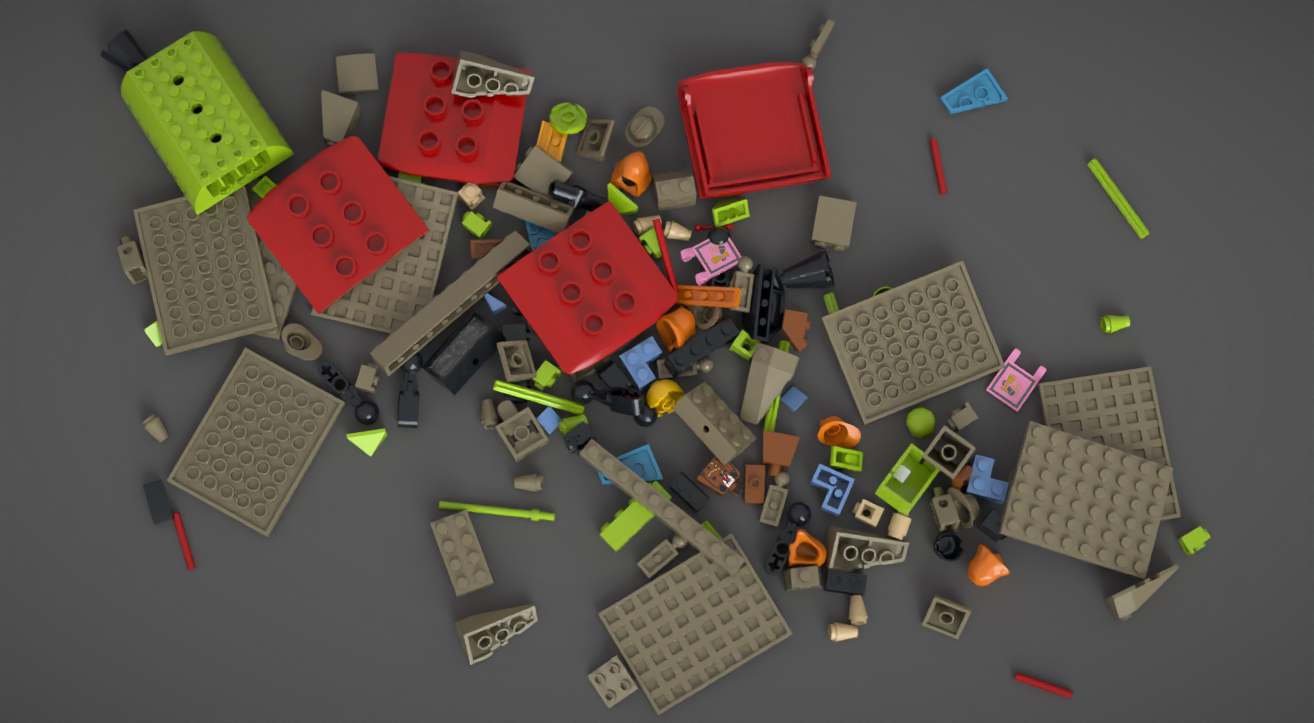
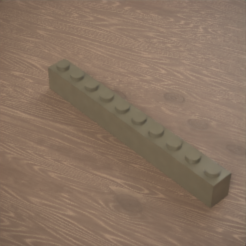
(449, 304)
(662, 508)

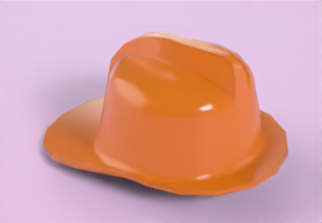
(838, 433)

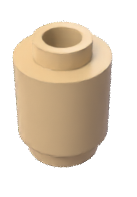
(899, 525)

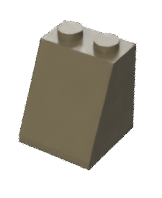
(339, 117)
(674, 189)
(948, 452)

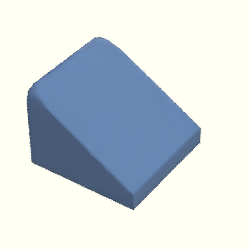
(495, 305)
(794, 399)
(548, 420)

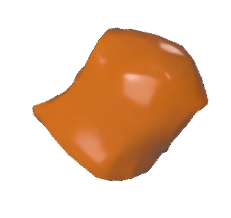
(634, 168)
(676, 328)
(806, 551)
(986, 566)

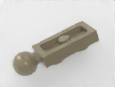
(817, 45)
(745, 282)
(704, 365)
(775, 500)
(661, 556)

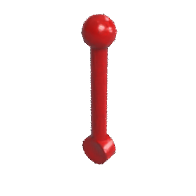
(698, 227)

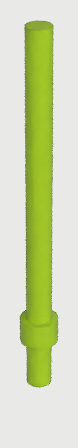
(535, 514)

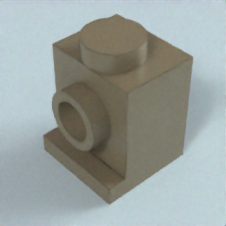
(367, 378)
(962, 418)

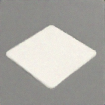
(901, 473)

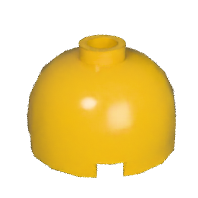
(664, 395)

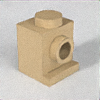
(471, 195)
(875, 512)

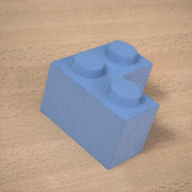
(637, 361)
(980, 483)
(837, 488)

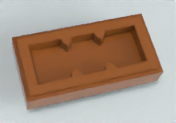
(481, 247)
(962, 479)
(754, 484)

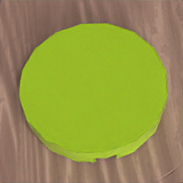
(568, 118)

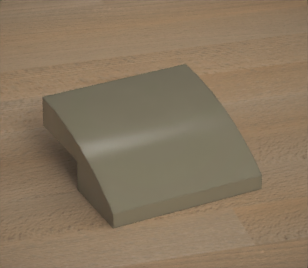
(356, 73)

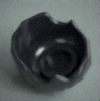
(948, 546)

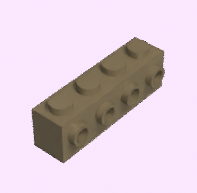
(533, 207)

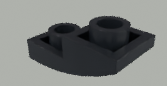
(158, 502)

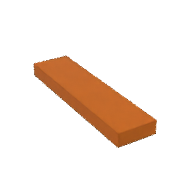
(708, 296)

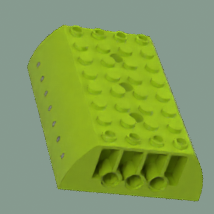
(184, 139)

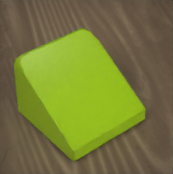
(154, 333)

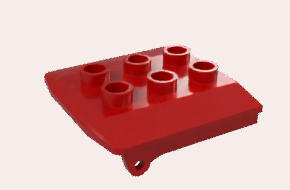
(753, 129)
(445, 133)
(335, 221)
(589, 289)

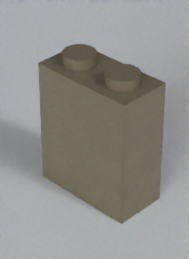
(540, 170)
(833, 223)

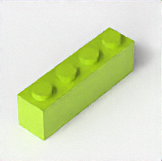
(628, 522)

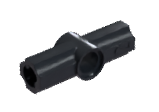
(575, 195)

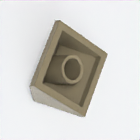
(596, 139)
(516, 361)
(946, 616)

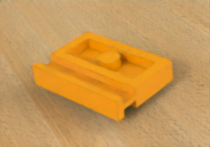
(552, 141)

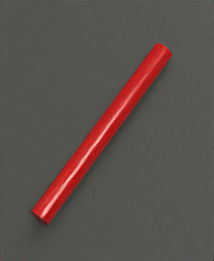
(665, 254)

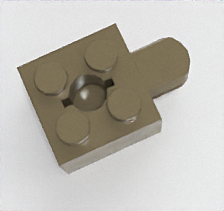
(520, 430)

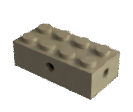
(714, 423)
(462, 553)

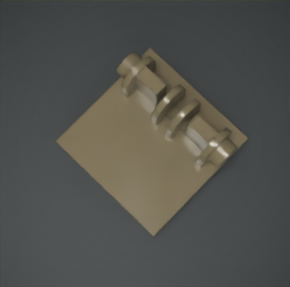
(613, 682)

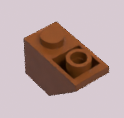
(794, 329)

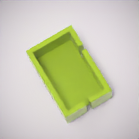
(906, 494)

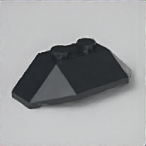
(766, 304)

